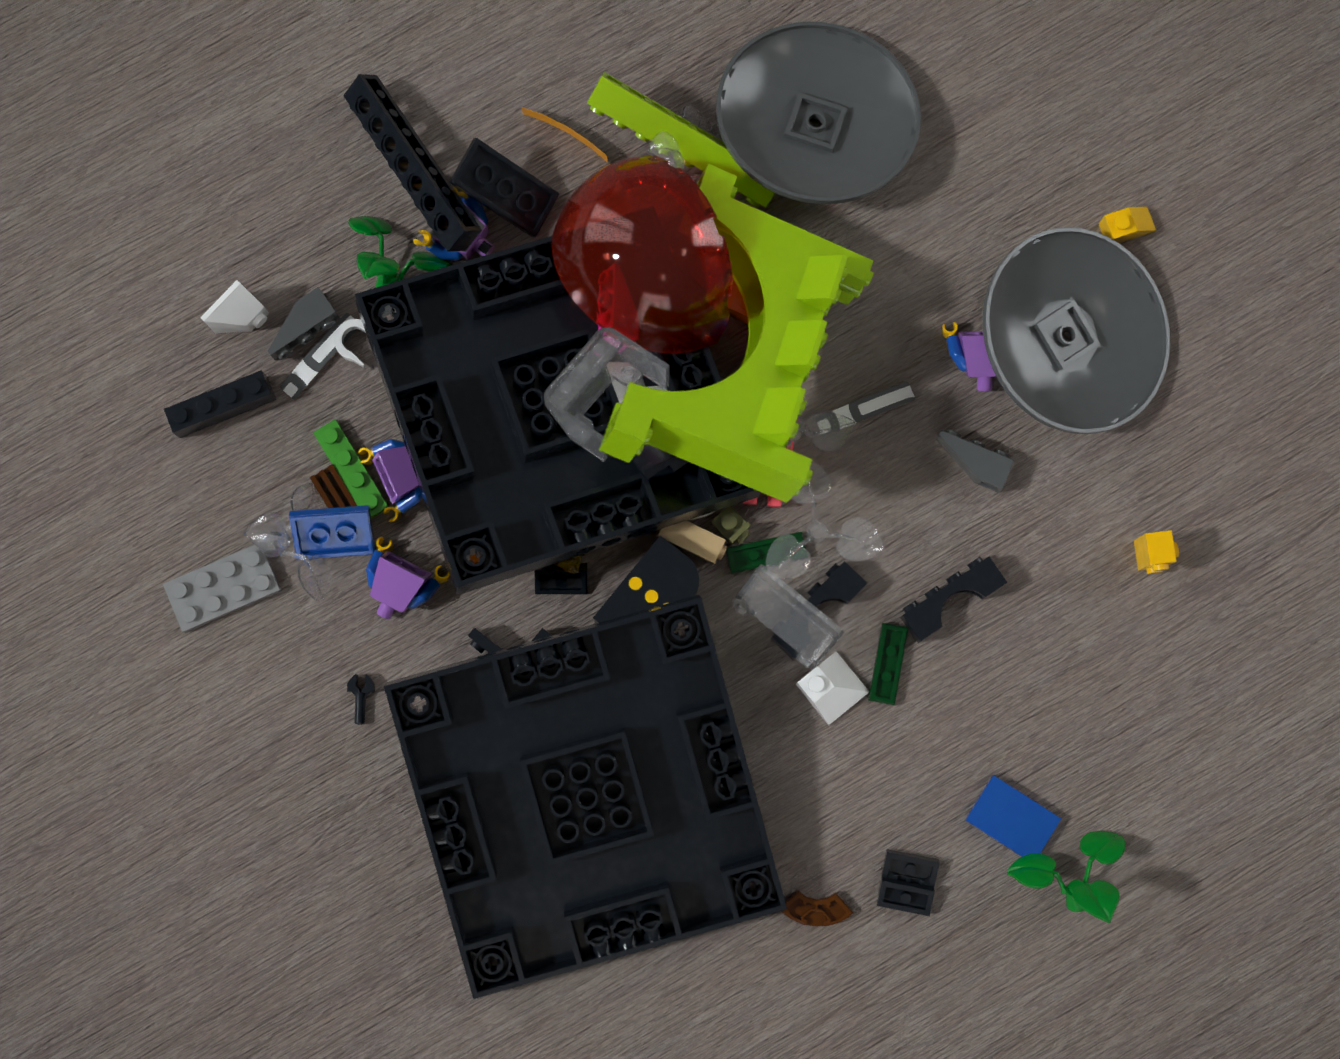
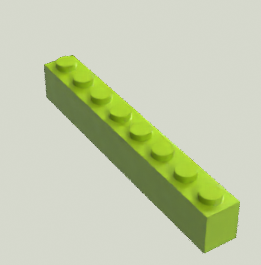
(650, 118)

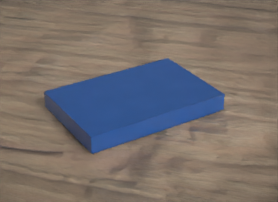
(333, 531)
(1012, 818)

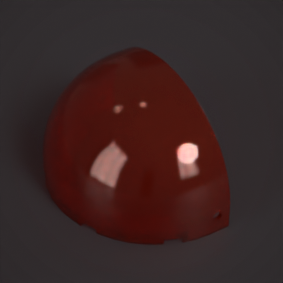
(645, 255)

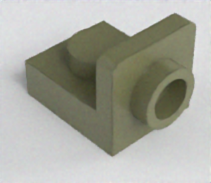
(731, 526)

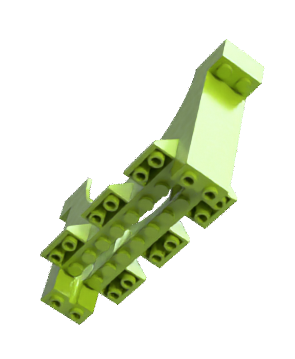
(748, 417)

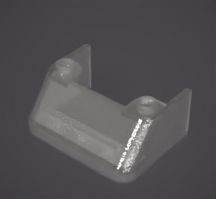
(590, 372)
(788, 616)

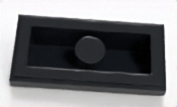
(558, 581)

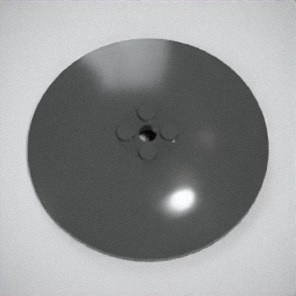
(824, 75)
(1114, 324)

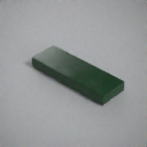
(751, 555)
(888, 664)

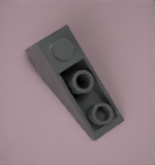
(305, 319)
(980, 464)

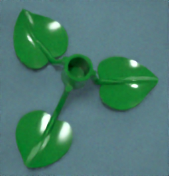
(384, 268)
(1097, 898)

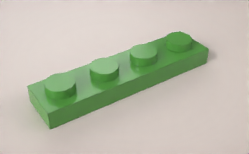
(350, 468)

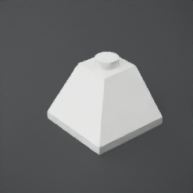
(235, 311)
(832, 688)

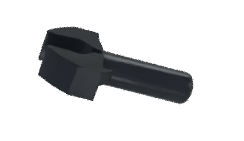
(360, 697)

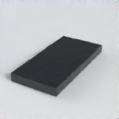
(504, 187)

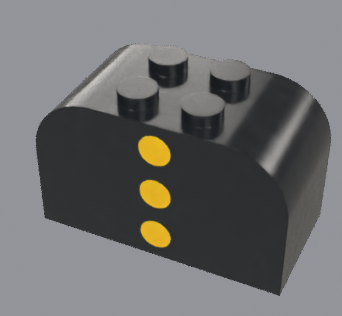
(657, 579)

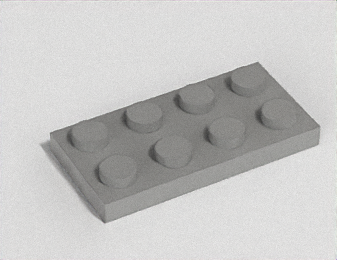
(221, 588)

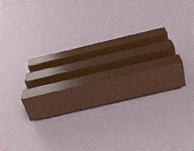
(323, 474)

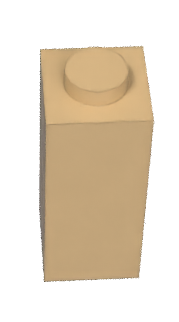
(695, 540)

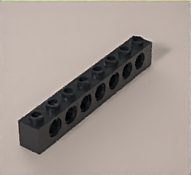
(412, 163)

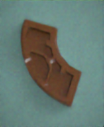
(816, 911)

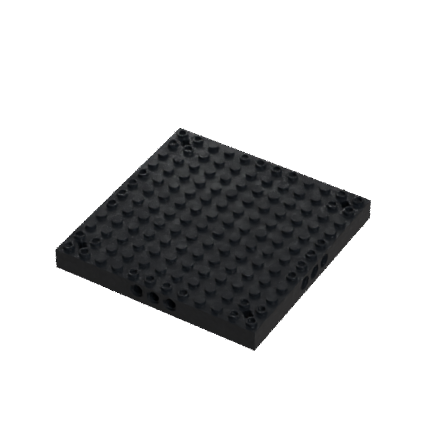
(491, 461)
(585, 796)

